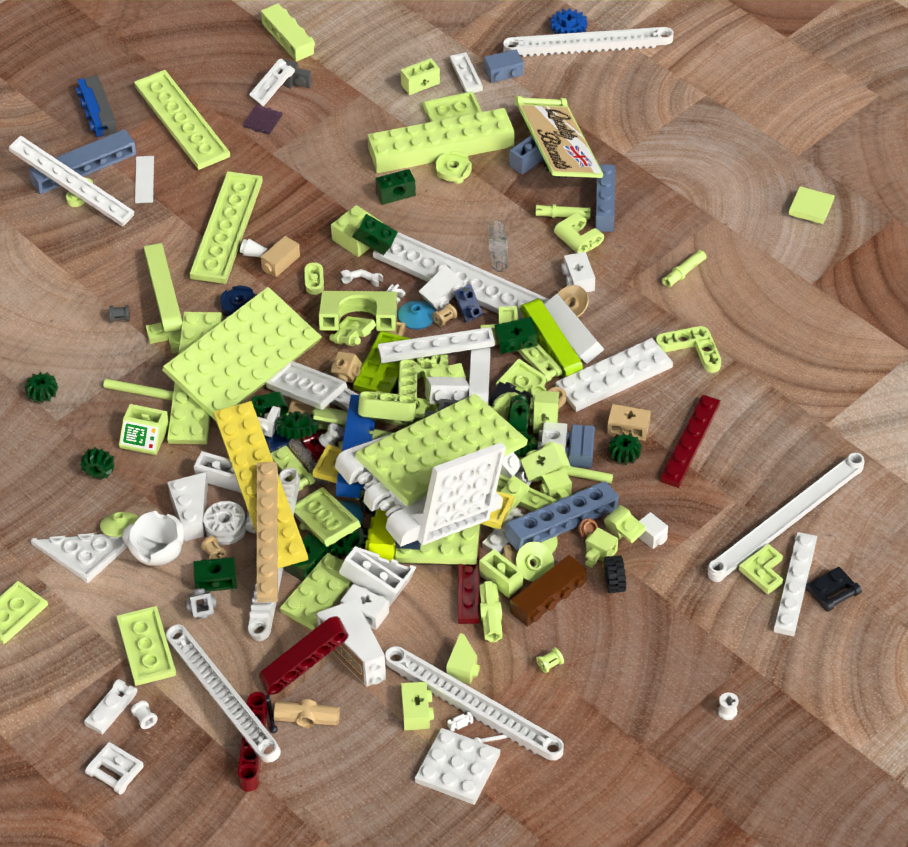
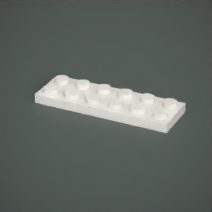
(614, 374)

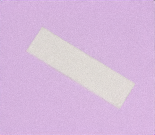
(144, 179)

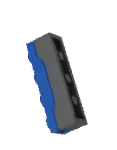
(96, 105)

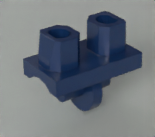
(467, 303)

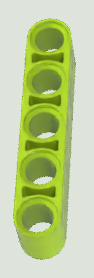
(552, 337)

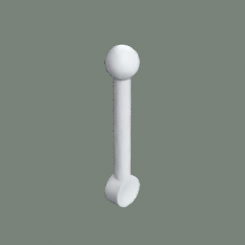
(490, 738)

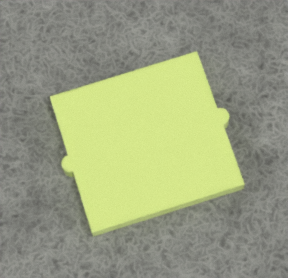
(330, 415)

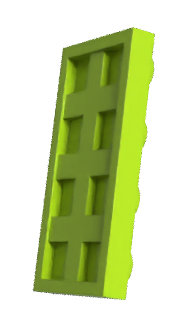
(376, 375)

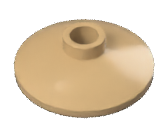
(575, 295)

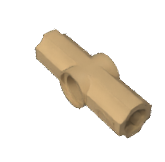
(306, 713)

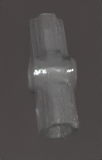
(498, 246)

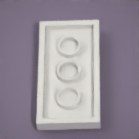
(306, 385)

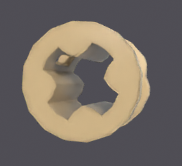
(444, 315)
(213, 549)

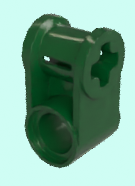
(266, 402)
(518, 416)

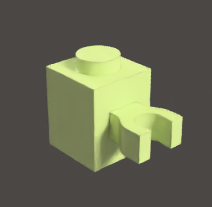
(556, 484)
(599, 546)

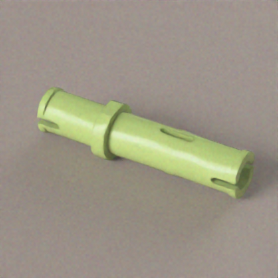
(560, 211)
(680, 271)

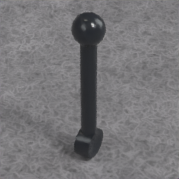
(273, 729)

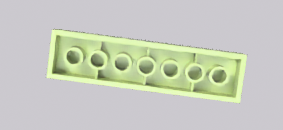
(430, 140)

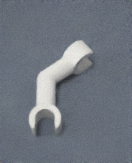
(349, 276)

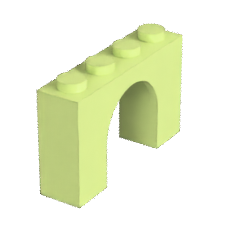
(338, 303)

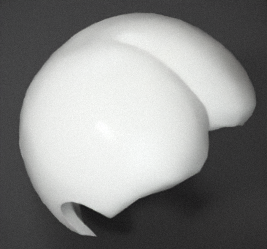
(155, 538)

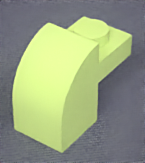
(623, 524)

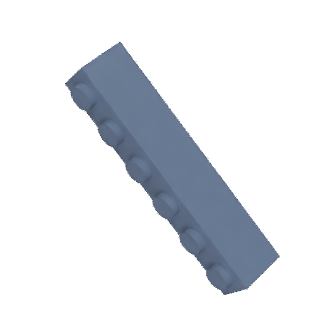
(89, 158)

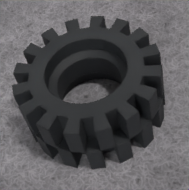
(614, 574)

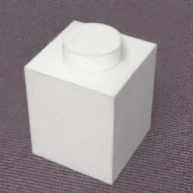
(655, 531)

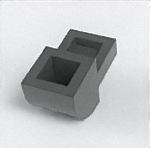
(300, 76)

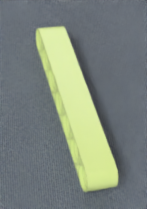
(163, 287)

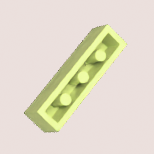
(287, 32)

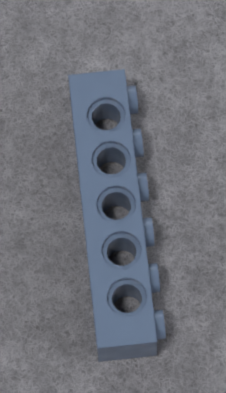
(562, 515)

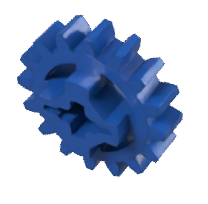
(568, 22)

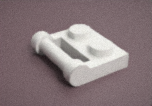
(118, 762)

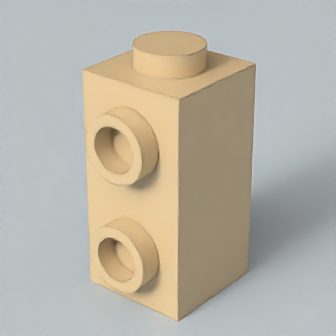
(280, 256)

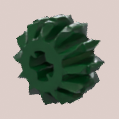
(41, 387)
(625, 448)
(97, 463)

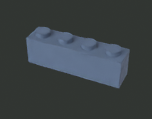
(605, 199)

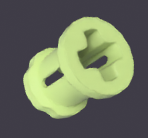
(550, 660)

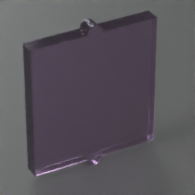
(262, 119)

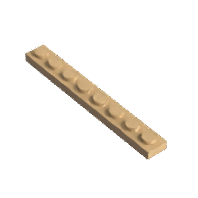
(267, 532)

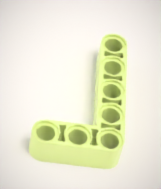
(393, 406)

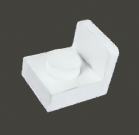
(268, 422)

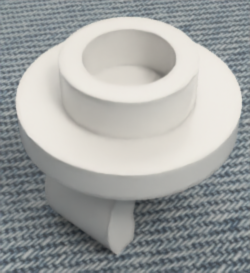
(400, 292)

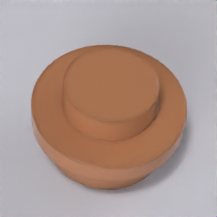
(586, 527)

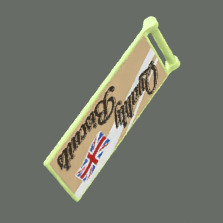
(558, 137)

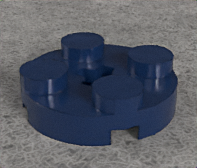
(229, 299)

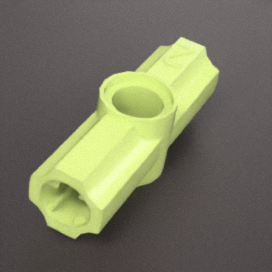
(490, 611)

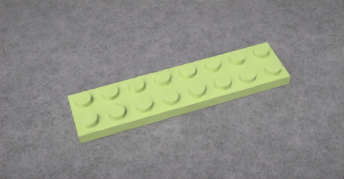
(182, 119)
(226, 227)
(188, 420)

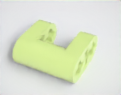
(568, 232)

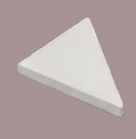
(83, 554)

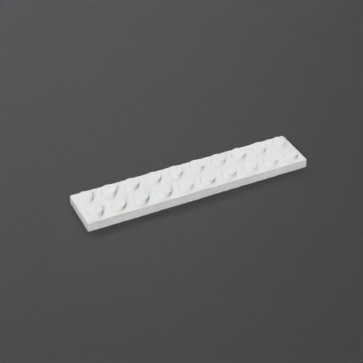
(427, 261)

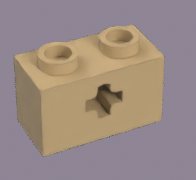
(629, 421)

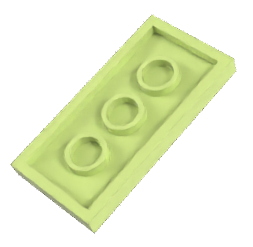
(325, 517)
(317, 592)
(146, 645)

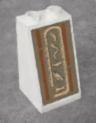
(361, 650)

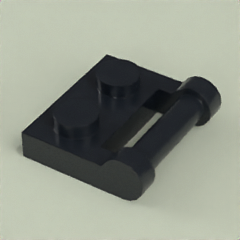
(829, 585)

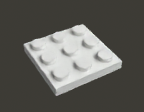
(457, 766)

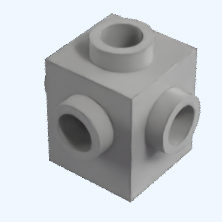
(204, 610)

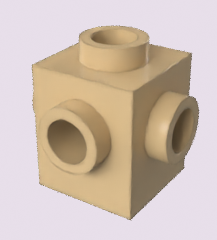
(346, 367)

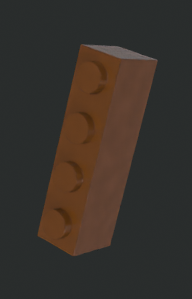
(548, 590)

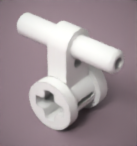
(334, 434)

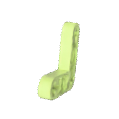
(696, 341)

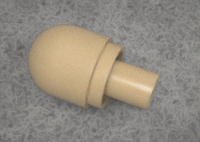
(509, 554)

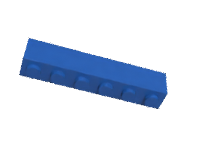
(356, 433)

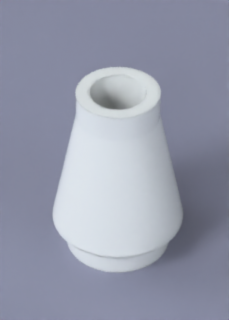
(252, 249)

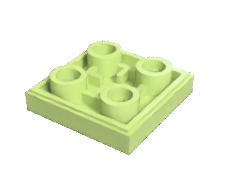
(811, 205)

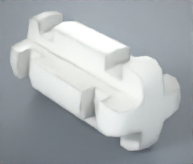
(460, 721)

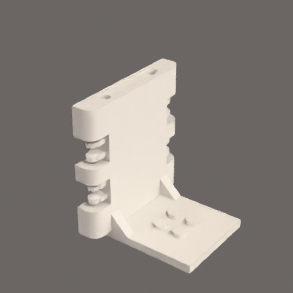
(457, 496)

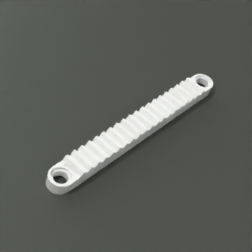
(589, 41)
(263, 613)
(223, 693)
(477, 704)

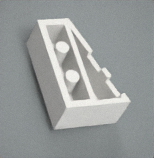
(189, 503)
(376, 574)

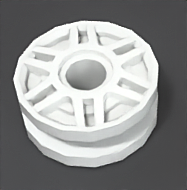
(225, 522)

